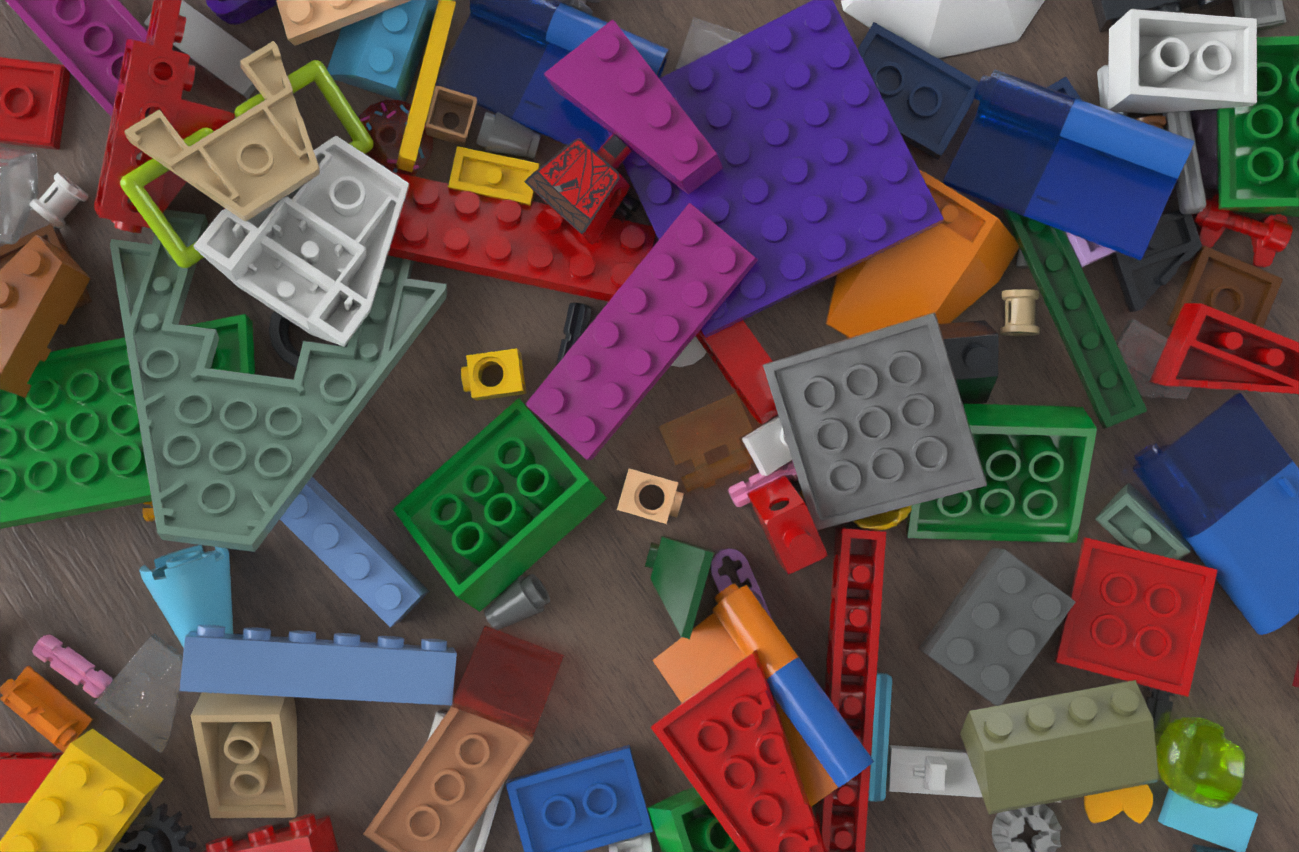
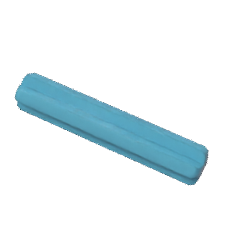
(880, 738)

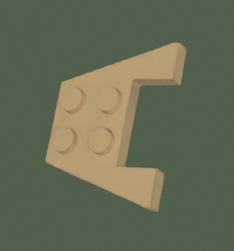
(249, 158)

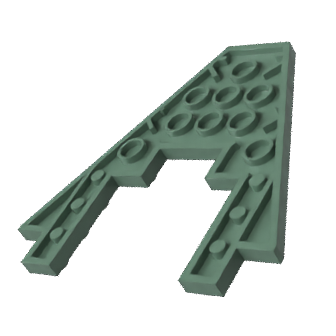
(235, 445)

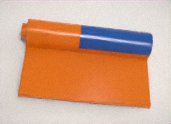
(817, 734)

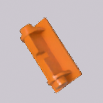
(45, 708)

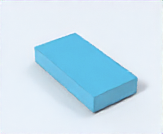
(1224, 826)

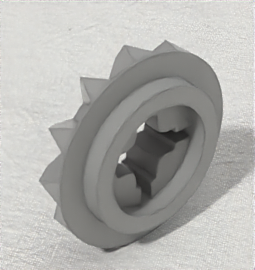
(1010, 823)

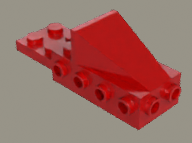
(152, 79)

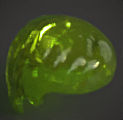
(1200, 762)

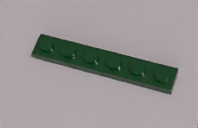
(1078, 319)

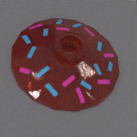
(392, 116)

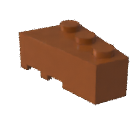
(35, 296)

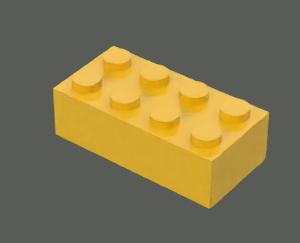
(83, 800)

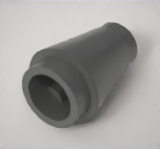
(507, 136)
(518, 602)

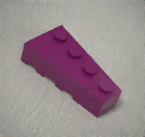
(629, 100)

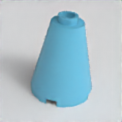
(192, 589)

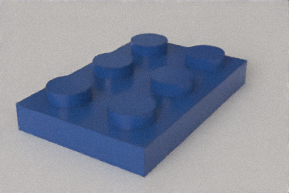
(580, 804)

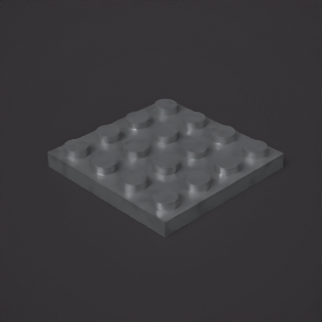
(875, 422)

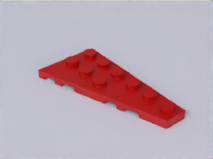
(741, 761)

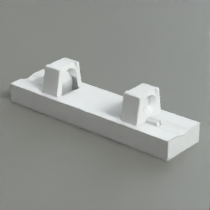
(931, 771)

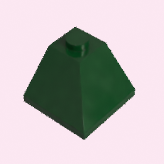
(679, 578)

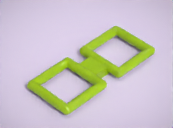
(135, 180)

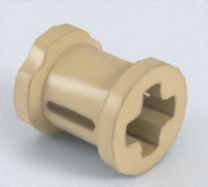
(1020, 312)

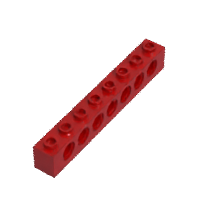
(853, 674)

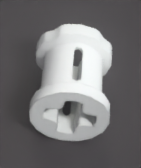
(59, 200)

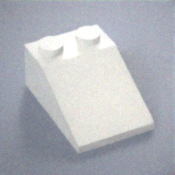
(1181, 62)

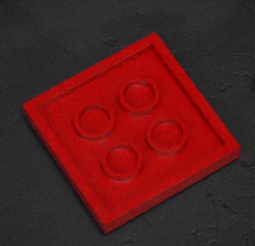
(1136, 616)

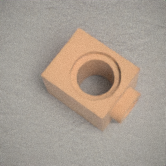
(630, 501)

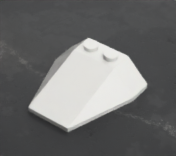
(318, 247)

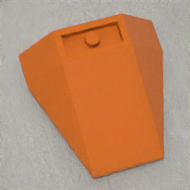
(927, 274)

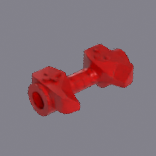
(1267, 234)

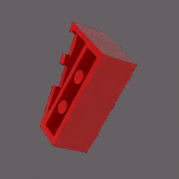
(1226, 353)
(302, 835)

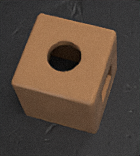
(446, 102)

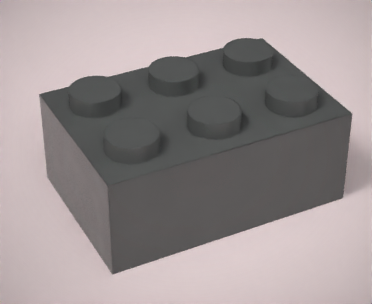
(997, 625)

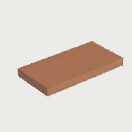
(448, 785)

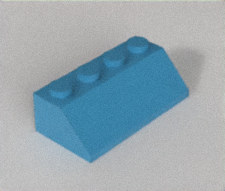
(384, 49)

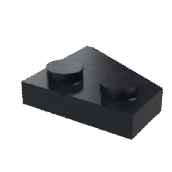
(1171, 244)

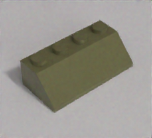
(1061, 746)

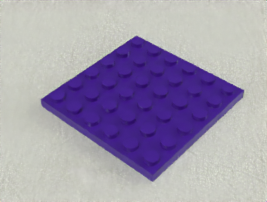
(805, 157)

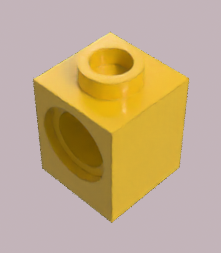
(513, 374)

